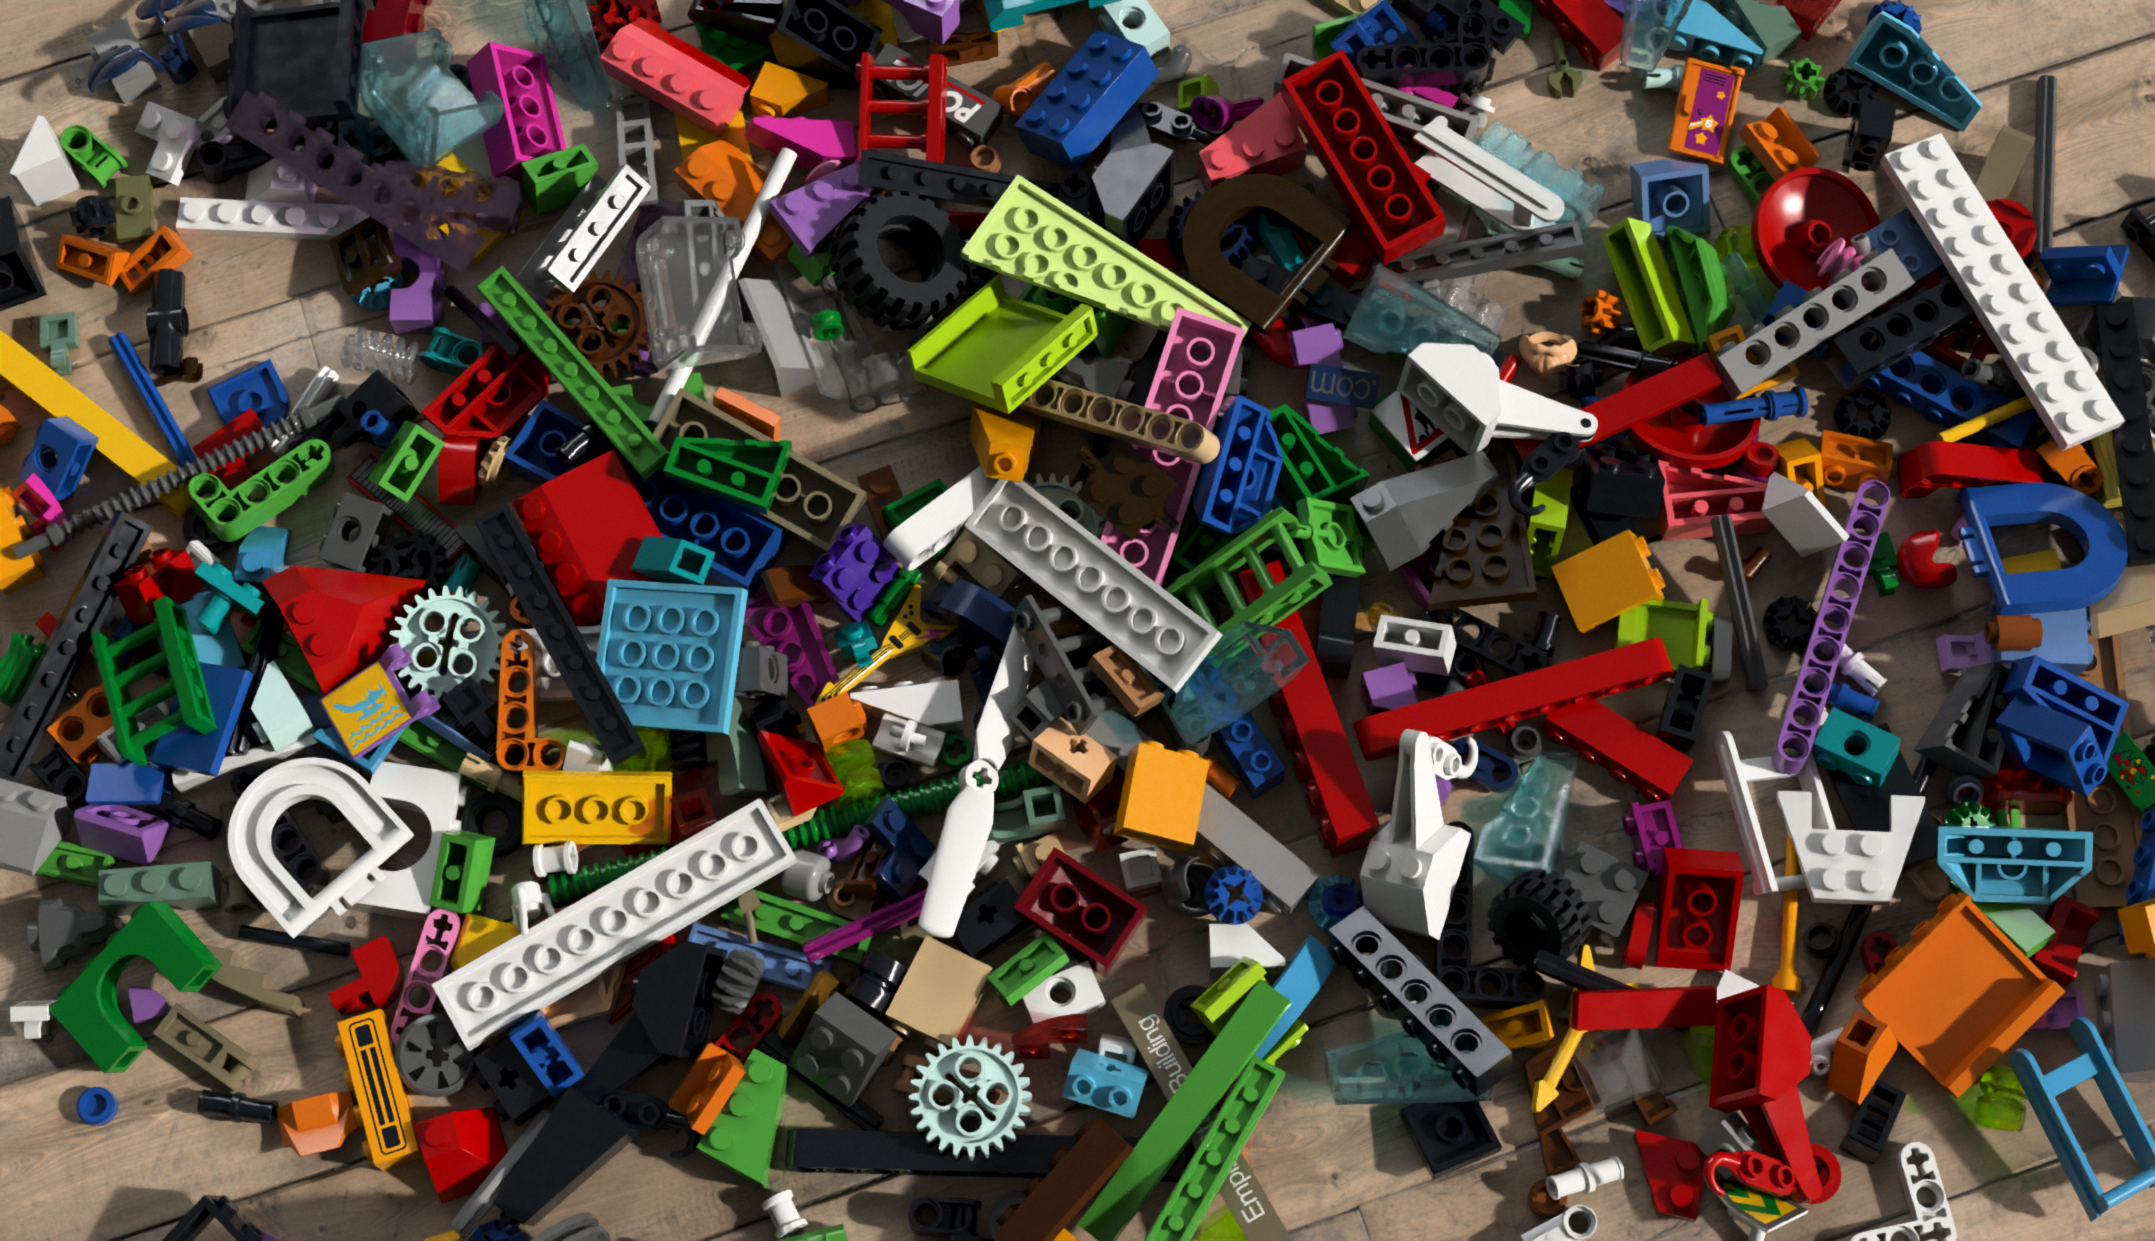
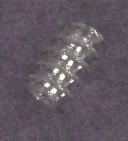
(372, 355)

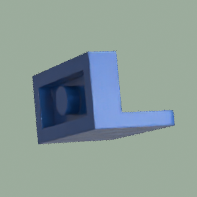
(127, 784)

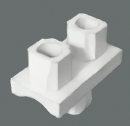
(909, 740)

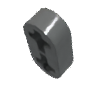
(1721, 649)

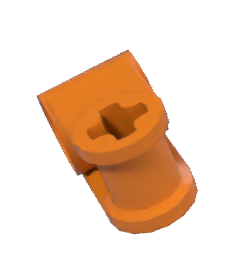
(2071, 464)

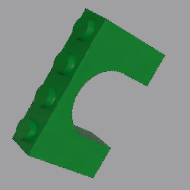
(90, 1003)

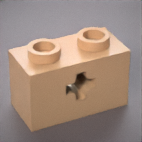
(1072, 760)

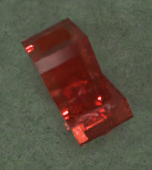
(691, 803)

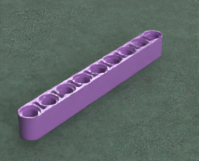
(1828, 640)

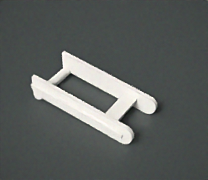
(1485, 180)
(1736, 775)

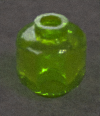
(1736, 239)

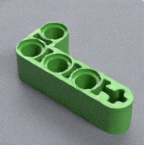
(307, 465)

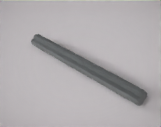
(2044, 161)

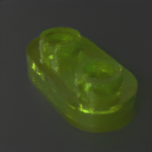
(1699, 1055)

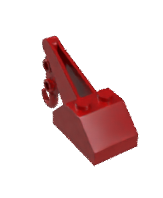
(1756, 1069)

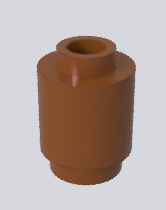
(2013, 632)

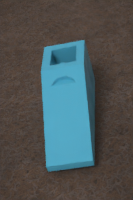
(1714, 38)

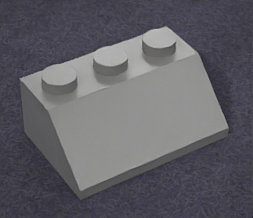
(780, 341)
(29, 826)
(2129, 1017)

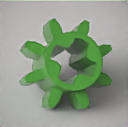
(1802, 79)

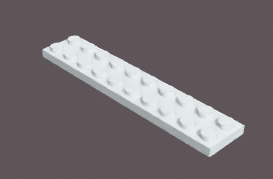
(2002, 292)
(614, 924)

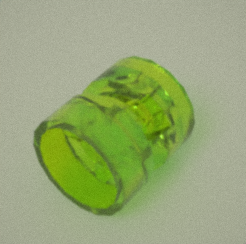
(854, 768)
(2002, 1100)

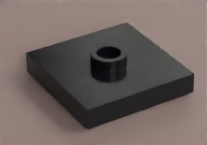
(1449, 1134)

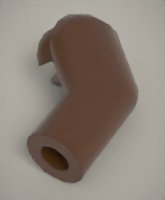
(1754, 563)

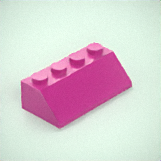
(530, 115)

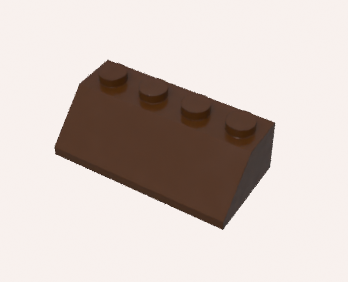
(1068, 1186)

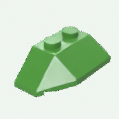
(1699, 284)

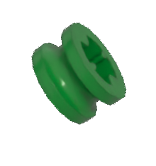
(827, 325)
(962, 760)

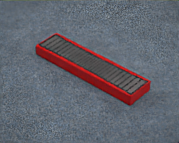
(415, 514)

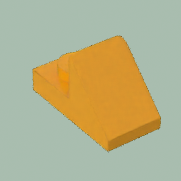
(1522, 1025)

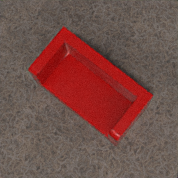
(2072, 925)

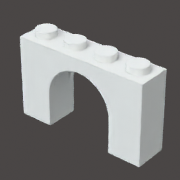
(439, 798)

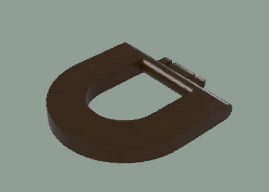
(1271, 197)

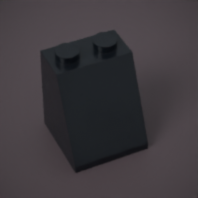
(18, 266)

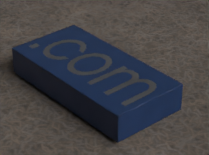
(1341, 386)

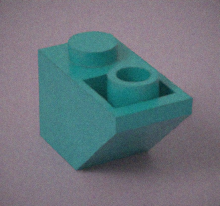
(673, 561)

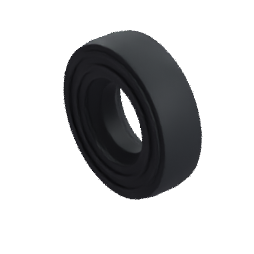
(488, 802)

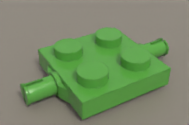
(1330, 536)

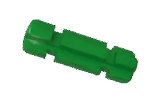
(893, 596)

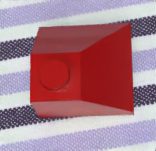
(461, 1150)

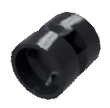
(875, 983)

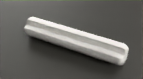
(313, 395)

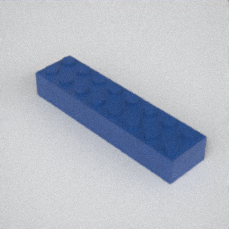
(740, 537)

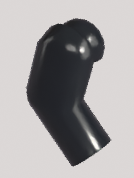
(1621, 333)

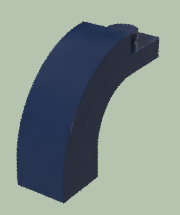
(973, 610)

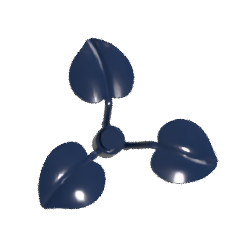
(173, 56)

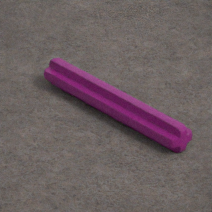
(864, 927)

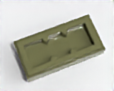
(134, 208)

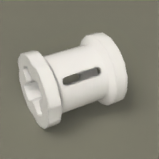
(555, 859)
(784, 1214)

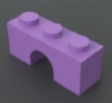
(417, 307)
(1321, 347)

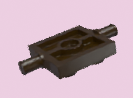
(1126, 489)

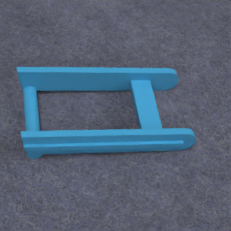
(2041, 1094)

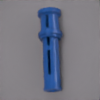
(1769, 406)

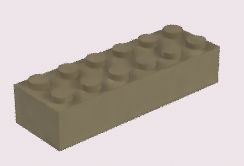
(809, 499)

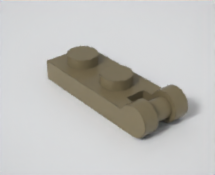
(205, 1046)

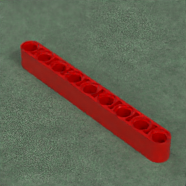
(1517, 697)

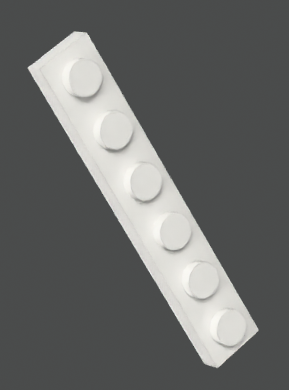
(266, 219)

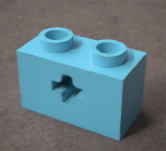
(1105, 1083)

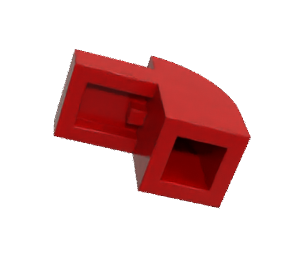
(459, 470)
(380, 979)

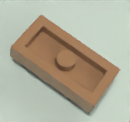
(1126, 680)

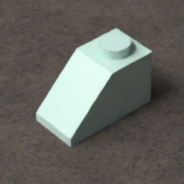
(278, 711)

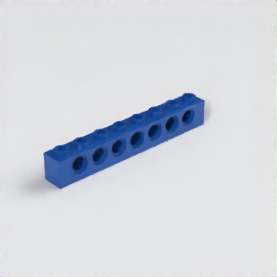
(1919, 369)

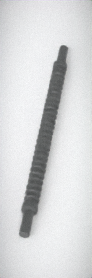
(57, 534)

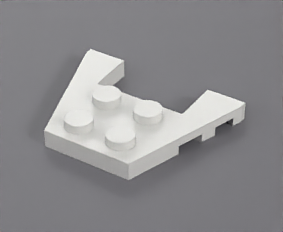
(1850, 863)

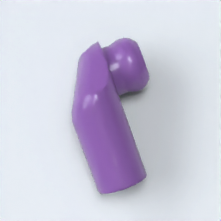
(844, 848)

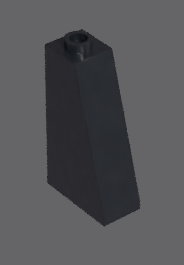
(564, 1154)

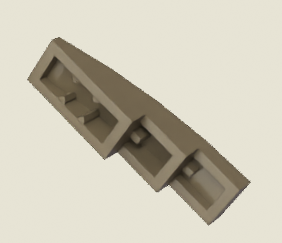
(252, 984)

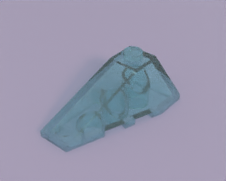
(1401, 315)

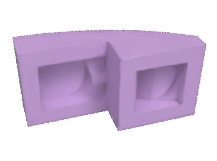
(1962, 651)

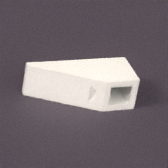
(928, 704)

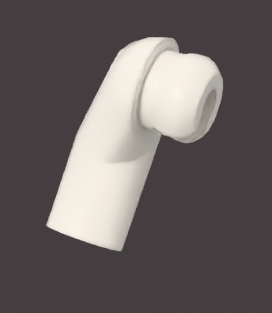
(1821, 1052)

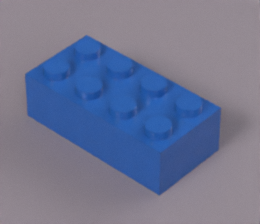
(1086, 99)

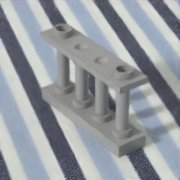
(583, 232)

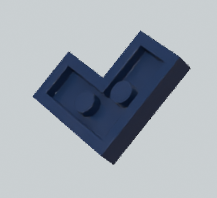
(905, 846)

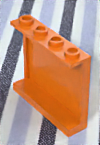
(1957, 994)

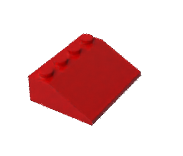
(588, 531)

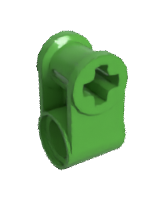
(95, 158)

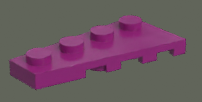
(797, 636)

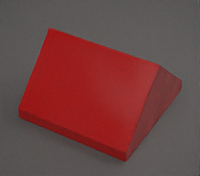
(799, 771)

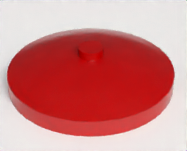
(1802, 218)
(1683, 441)

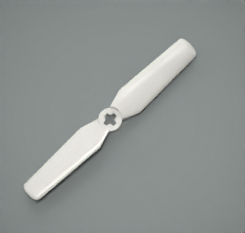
(972, 810)

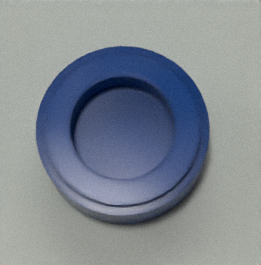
(97, 1106)

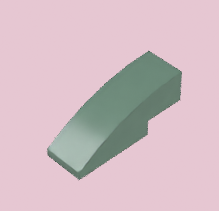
(737, 757)

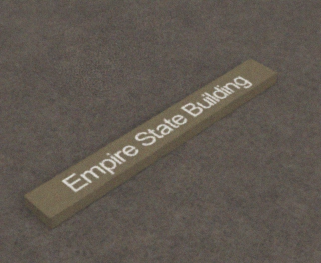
(1170, 1069)

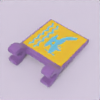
(375, 704)

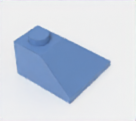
(1671, 195)

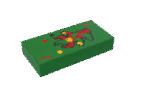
(2133, 771)

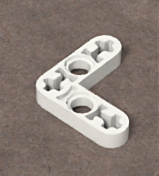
(1922, 1217)

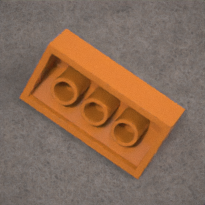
(732, 180)

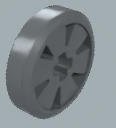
(419, 1071)

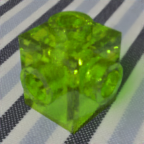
(656, 751)

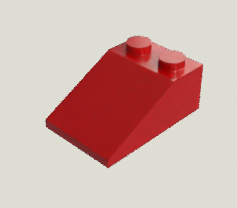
(1698, 908)

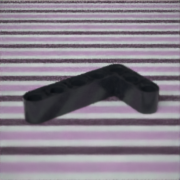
(1460, 966)

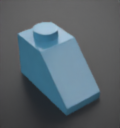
(261, 556)

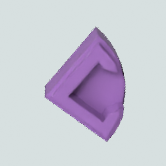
(147, 1004)

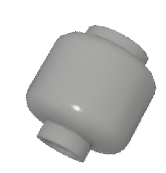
(808, 877)

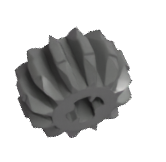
(737, 981)

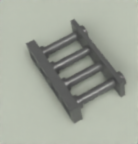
(1056, 667)

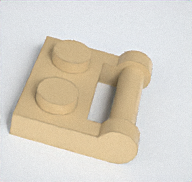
(981, 562)

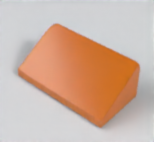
(90, 259)

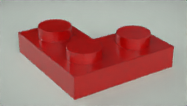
(240, 471)

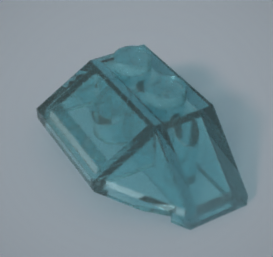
(1237, 676)

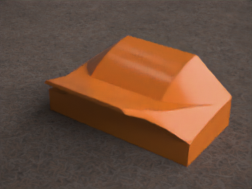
(317, 1122)

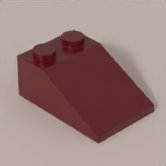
(1081, 911)

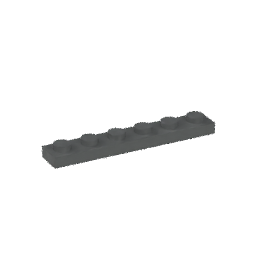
(1490, 253)

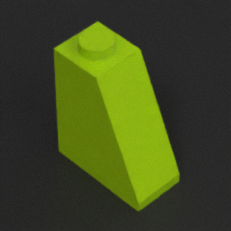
(1548, 528)

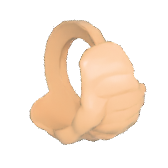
(1543, 359)

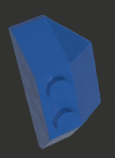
(1242, 479)

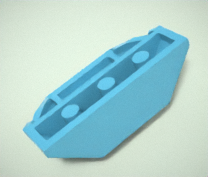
(2014, 861)

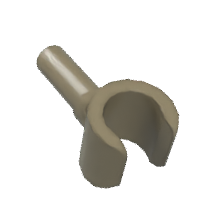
(749, 902)

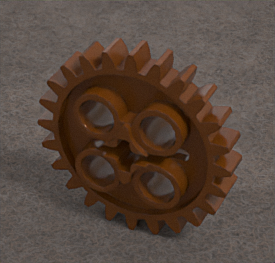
(623, 309)

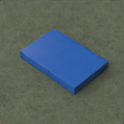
(199, 753)

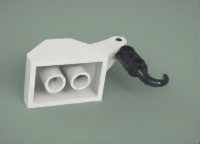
(1470, 404)

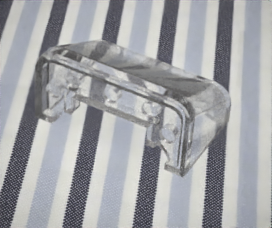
(694, 292)

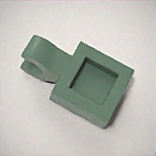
(59, 335)

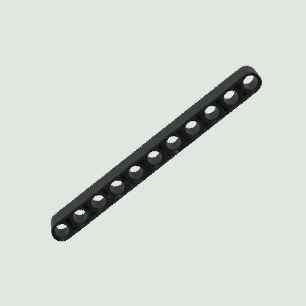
(910, 1155)

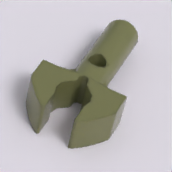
(1572, 77)

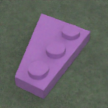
(818, 208)

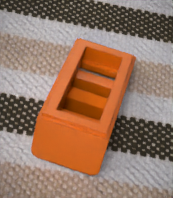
(155, 244)

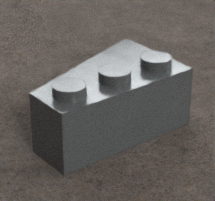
(1964, 729)

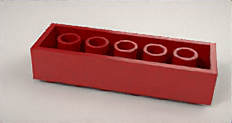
(1363, 157)

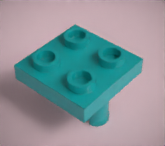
(226, 597)

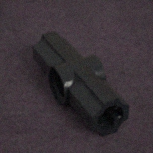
(167, 322)

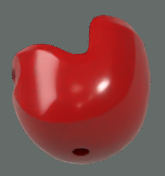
(1917, 564)

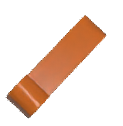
(524, 701)

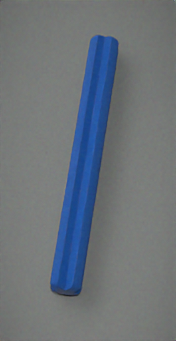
(151, 399)

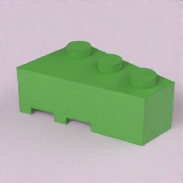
(748, 1123)

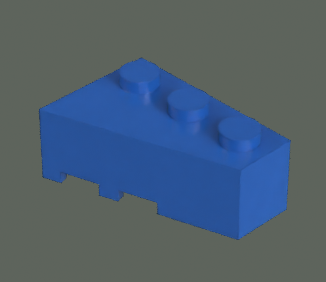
(2068, 694)

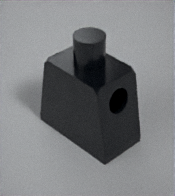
(373, 394)

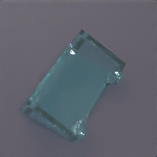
(420, 100)

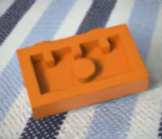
(1779, 144)
(1853, 460)
(707, 1086)

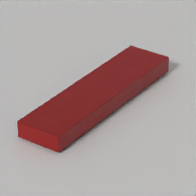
(1644, 1008)

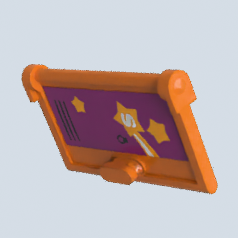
(1710, 100)

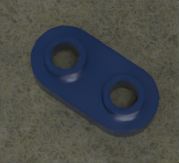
(1488, 762)

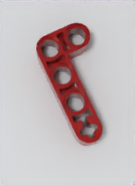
(1964, 466)

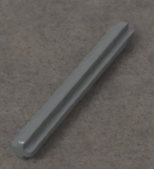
(1739, 602)

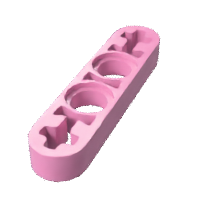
(419, 976)

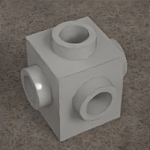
(1730, 1136)

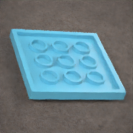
(672, 652)

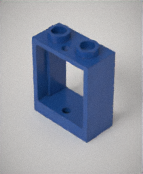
(2052, 745)

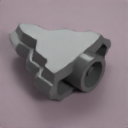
(1100, 376)
(67, 931)

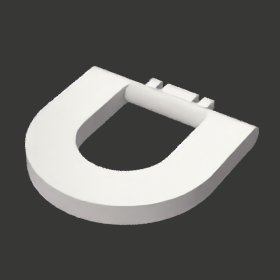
(275, 792)

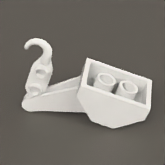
(1415, 856)

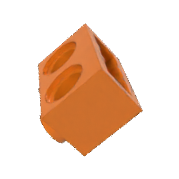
(83, 716)
(837, 721)

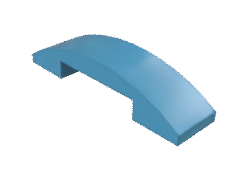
(1299, 983)

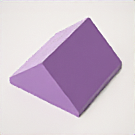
(122, 831)

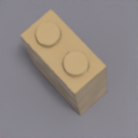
(938, 995)

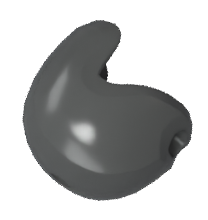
(1185, 886)

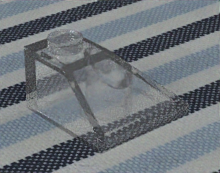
(1616, 1068)

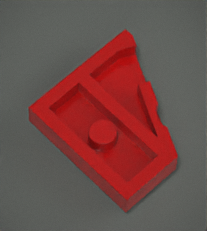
(1673, 1172)

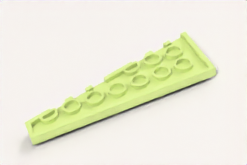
(1066, 253)

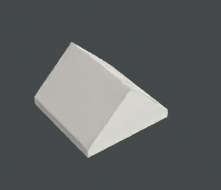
(43, 166)
(1800, 516)

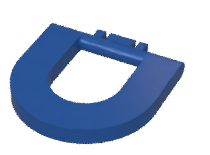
(2047, 503)

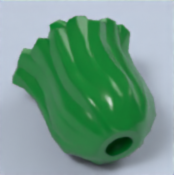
(17, 666)

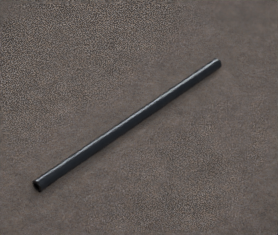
(1850, 932)

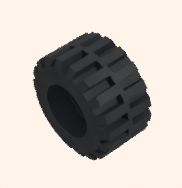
(1550, 900)

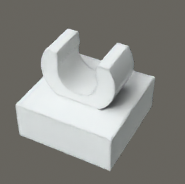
(35, 1015)

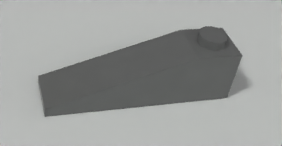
(1414, 507)

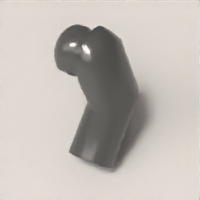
(1176, 65)

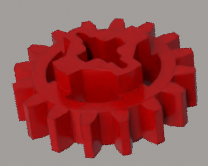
(607, 21)

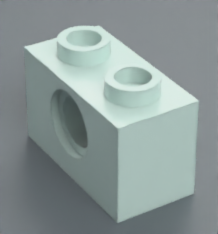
(1150, 30)

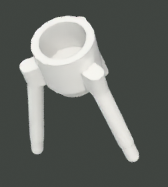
(528, 903)

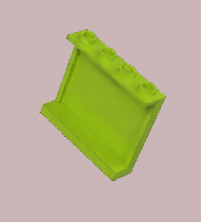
(1000, 347)

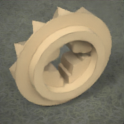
(494, 466)

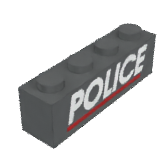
(969, 114)

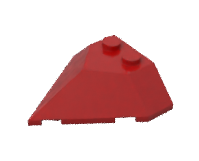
(340, 617)

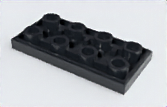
(1869, 805)

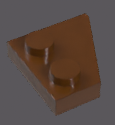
(967, 47)

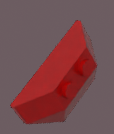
(490, 394)

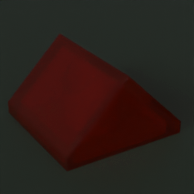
(2023, 791)

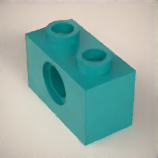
(1844, 731)

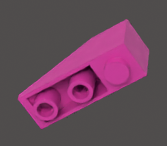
(810, 139)

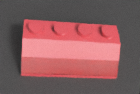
(676, 75)

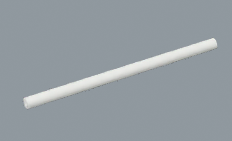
(751, 230)

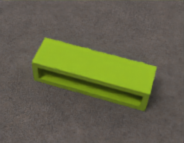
(1648, 288)

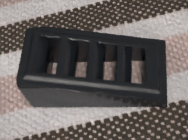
(1863, 1142)

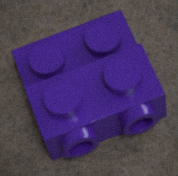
(854, 571)

